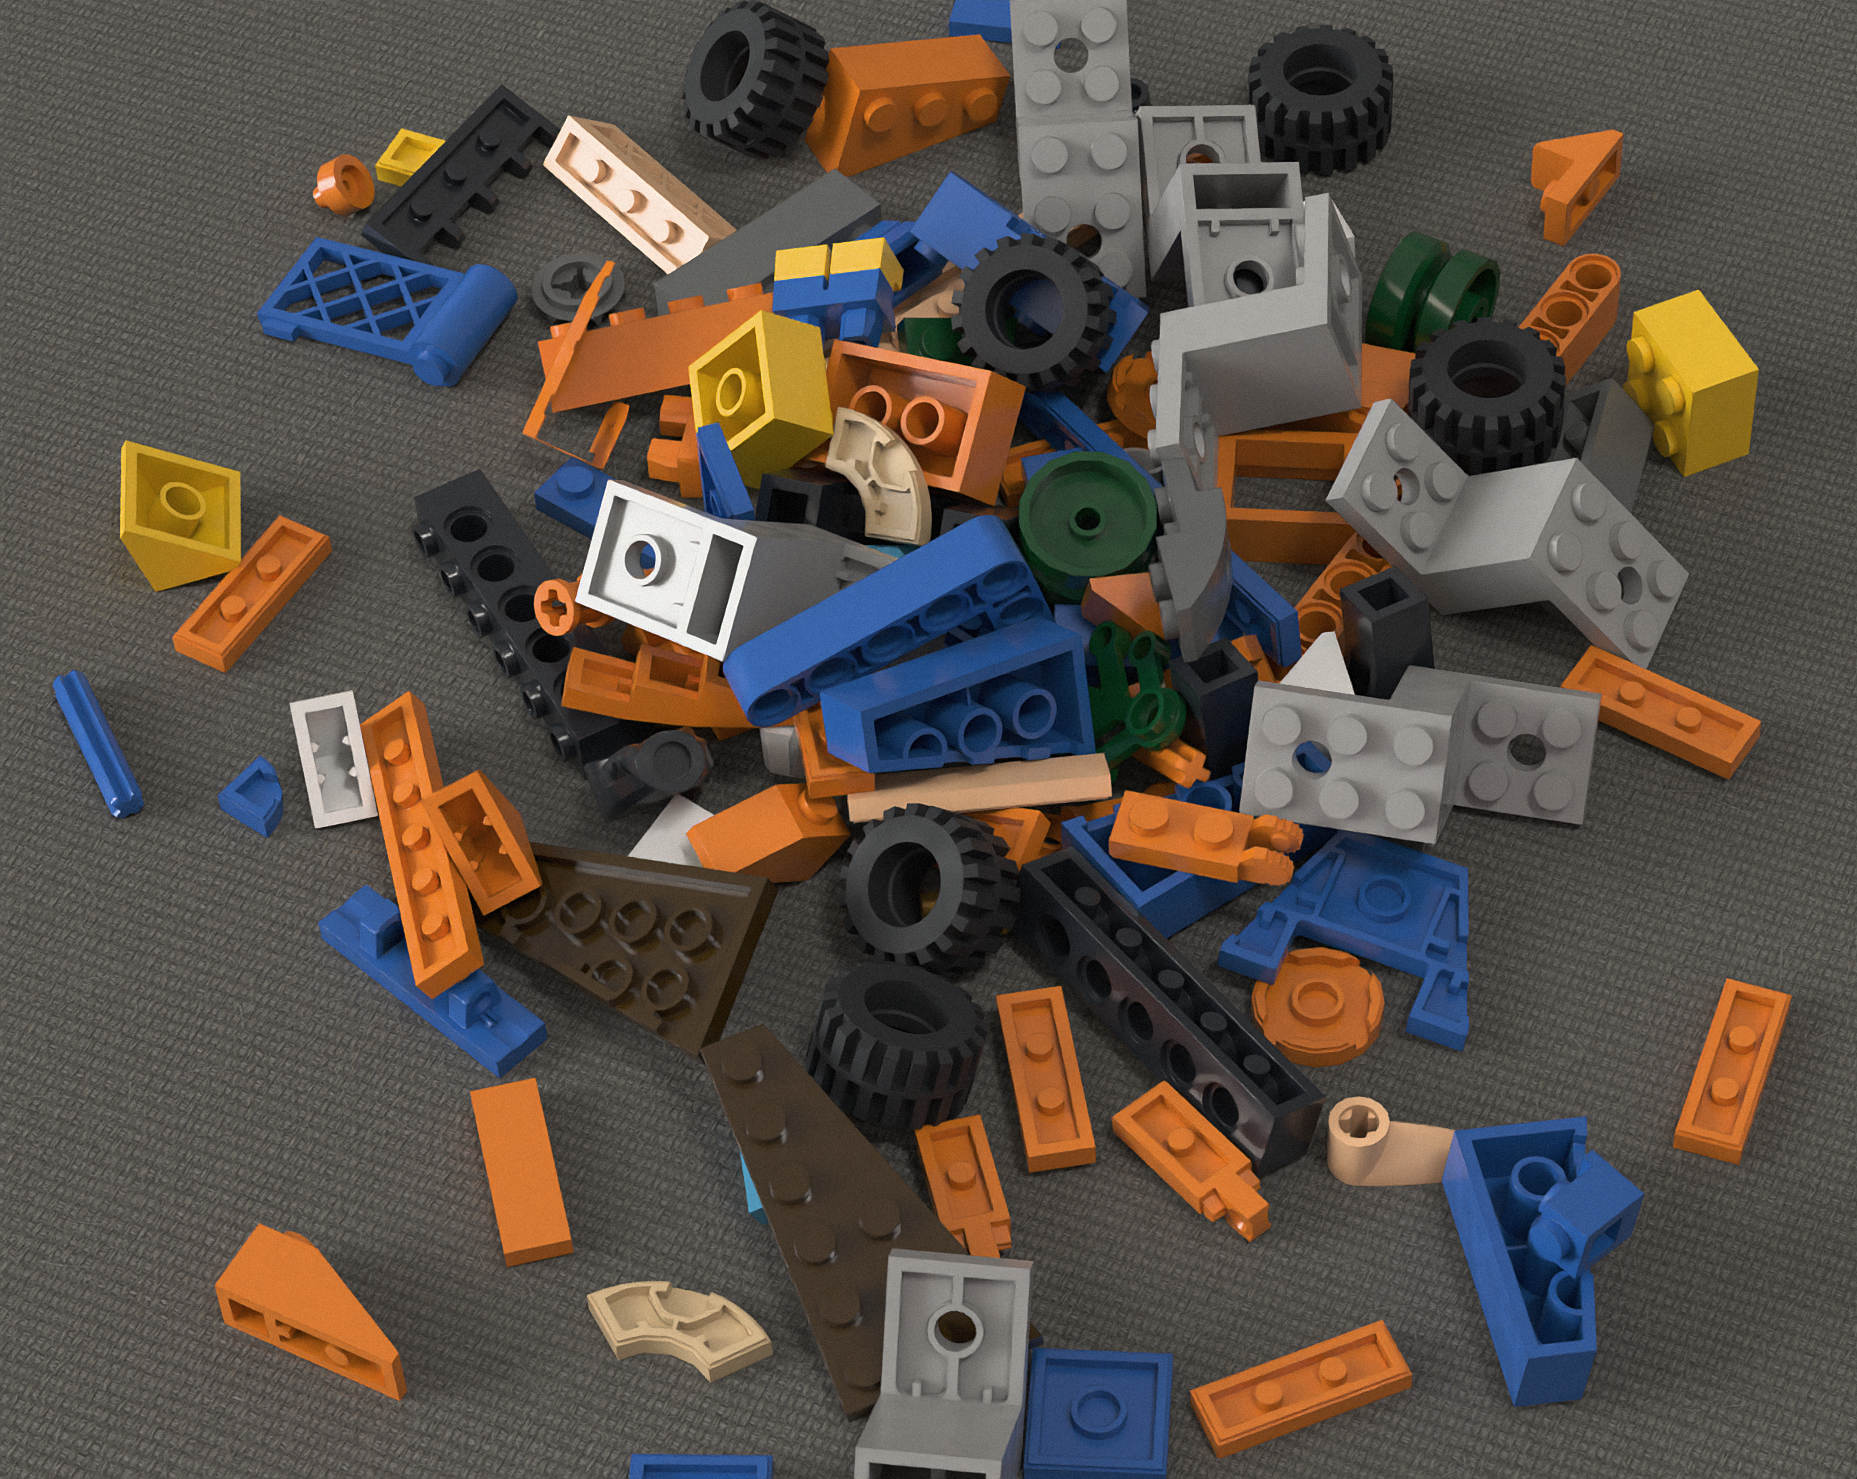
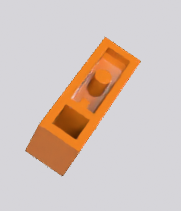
(296, 1301)

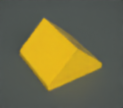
(178, 516)

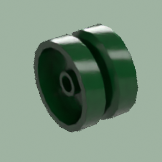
(1428, 291)
(1085, 521)

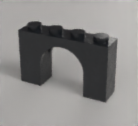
(836, 506)
(1383, 632)

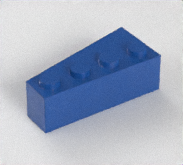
(965, 220)
(970, 702)
(1174, 897)
(1532, 1307)

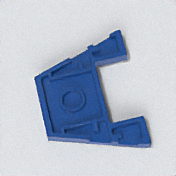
(1379, 906)

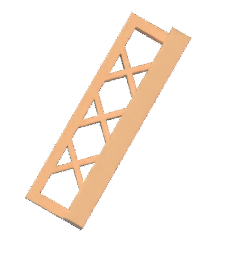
(634, 193)

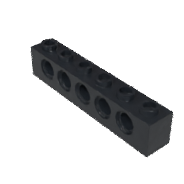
(496, 574)
(1165, 1009)

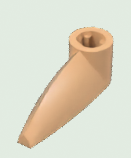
(1374, 1151)

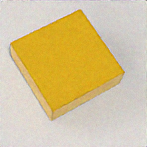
(405, 156)

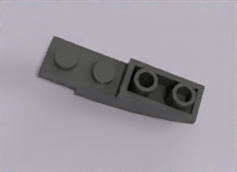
(1194, 560)

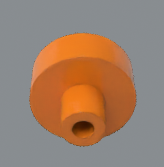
(344, 186)

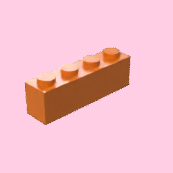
(645, 353)

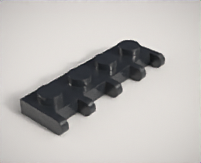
(459, 177)

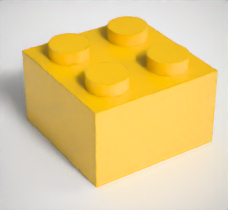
(1691, 382)
(765, 393)

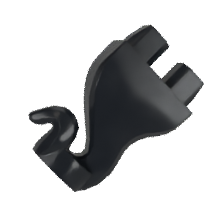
(649, 772)

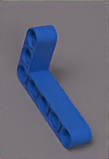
(885, 618)

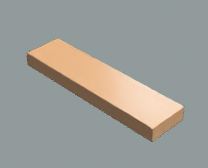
(987, 786)

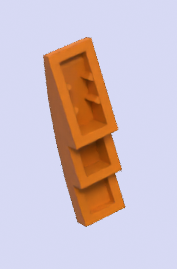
(654, 689)

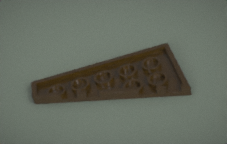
(641, 936)
(829, 1207)

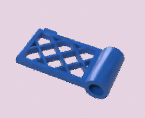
(446, 328)

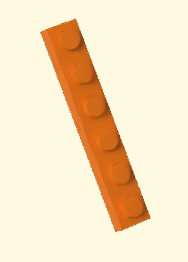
(425, 878)

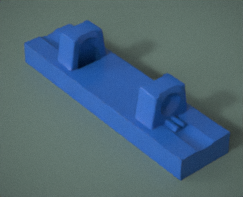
(469, 1013)

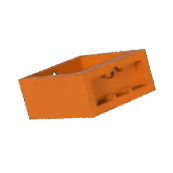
(1283, 534)

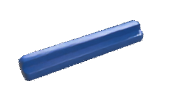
(98, 744)

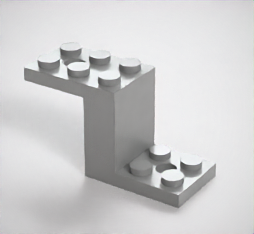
(1080, 131)
(1216, 214)
(1261, 354)
(1507, 536)
(714, 575)
(1419, 753)
(942, 1402)

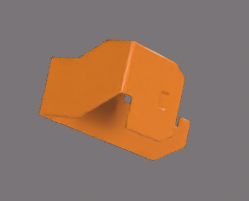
(606, 435)

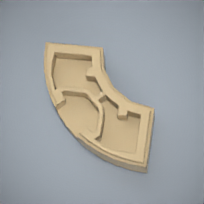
(885, 476)
(680, 1323)

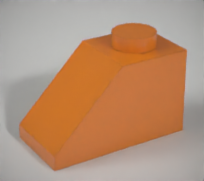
(772, 835)

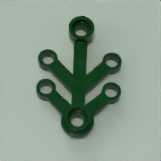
(1153, 715)

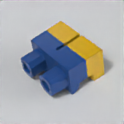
(839, 290)

